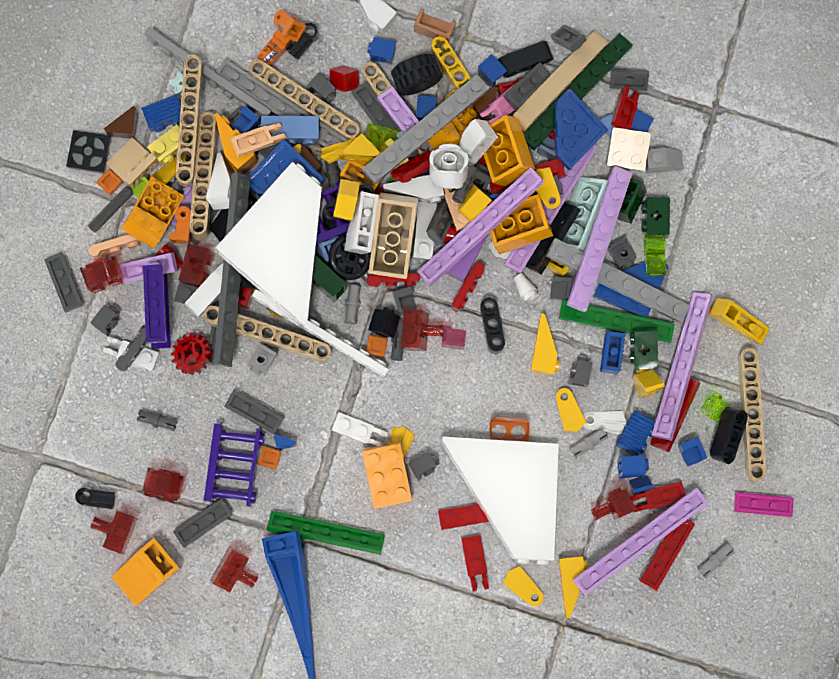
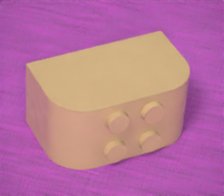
(393, 235)

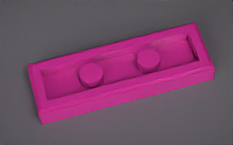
(763, 504)

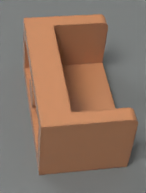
(433, 27)

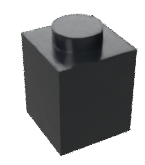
(384, 322)

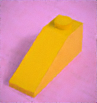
(739, 320)
(545, 353)
(647, 383)
(570, 569)

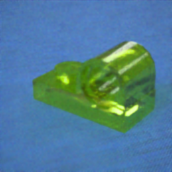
(379, 135)
(655, 254)
(714, 406)

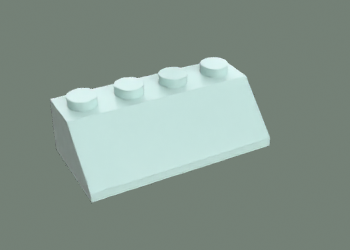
(587, 197)

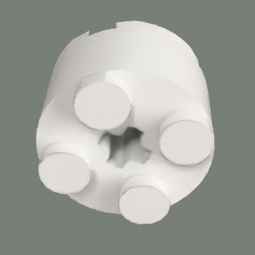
(448, 166)

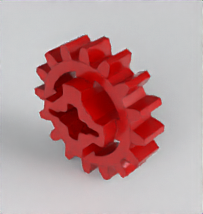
(191, 363)

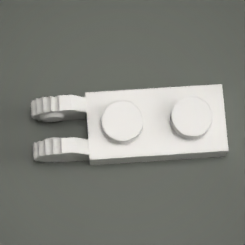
(146, 358)
(357, 429)

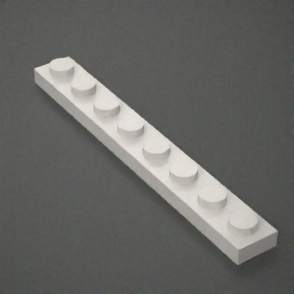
(327, 336)

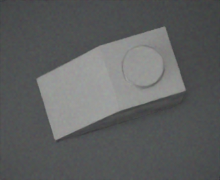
(663, 160)

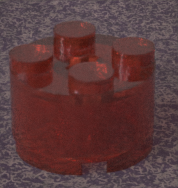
(102, 273)
(163, 483)

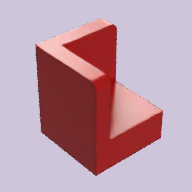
(344, 78)
(245, 297)

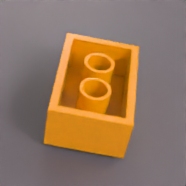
(509, 154)
(522, 227)
(386, 475)

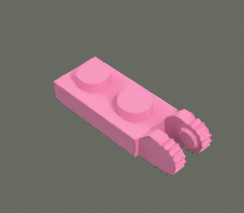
(499, 107)

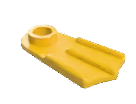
(332, 152)
(168, 171)
(548, 189)
(569, 411)
(404, 436)
(523, 586)

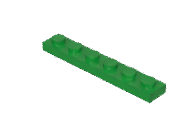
(615, 320)
(326, 532)

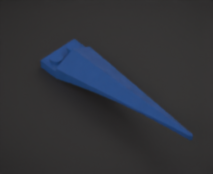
(288, 568)

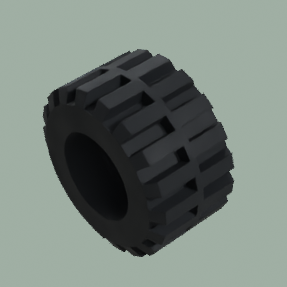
(416, 74)

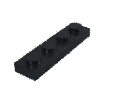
(560, 227)

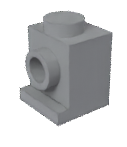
(268, 354)

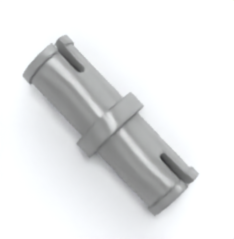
(352, 304)
(588, 443)
(716, 560)

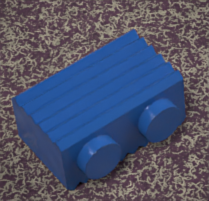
(162, 113)
(612, 352)
(636, 433)
(632, 466)

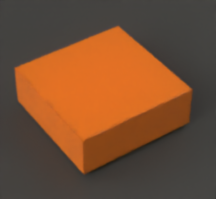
(109, 182)
(376, 346)
(269, 457)

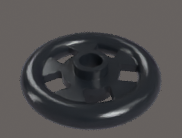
(339, 268)

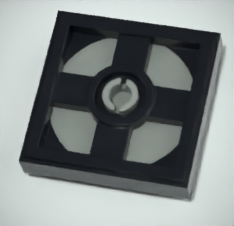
(88, 151)

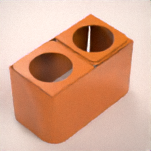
(508, 427)

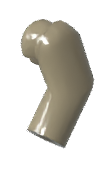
(315, 150)

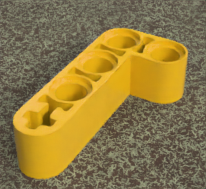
(450, 71)

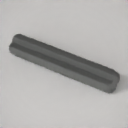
(110, 209)

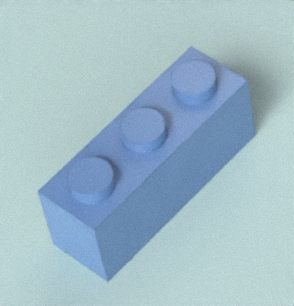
(296, 128)

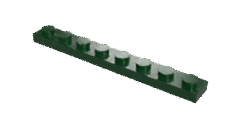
(580, 86)

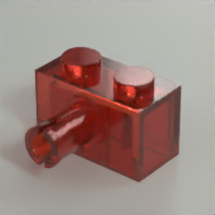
(195, 265)
(416, 330)
(618, 504)
(117, 532)
(231, 569)

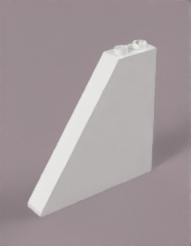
(278, 240)
(514, 489)

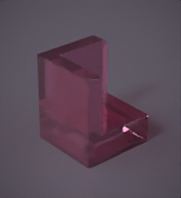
(453, 338)

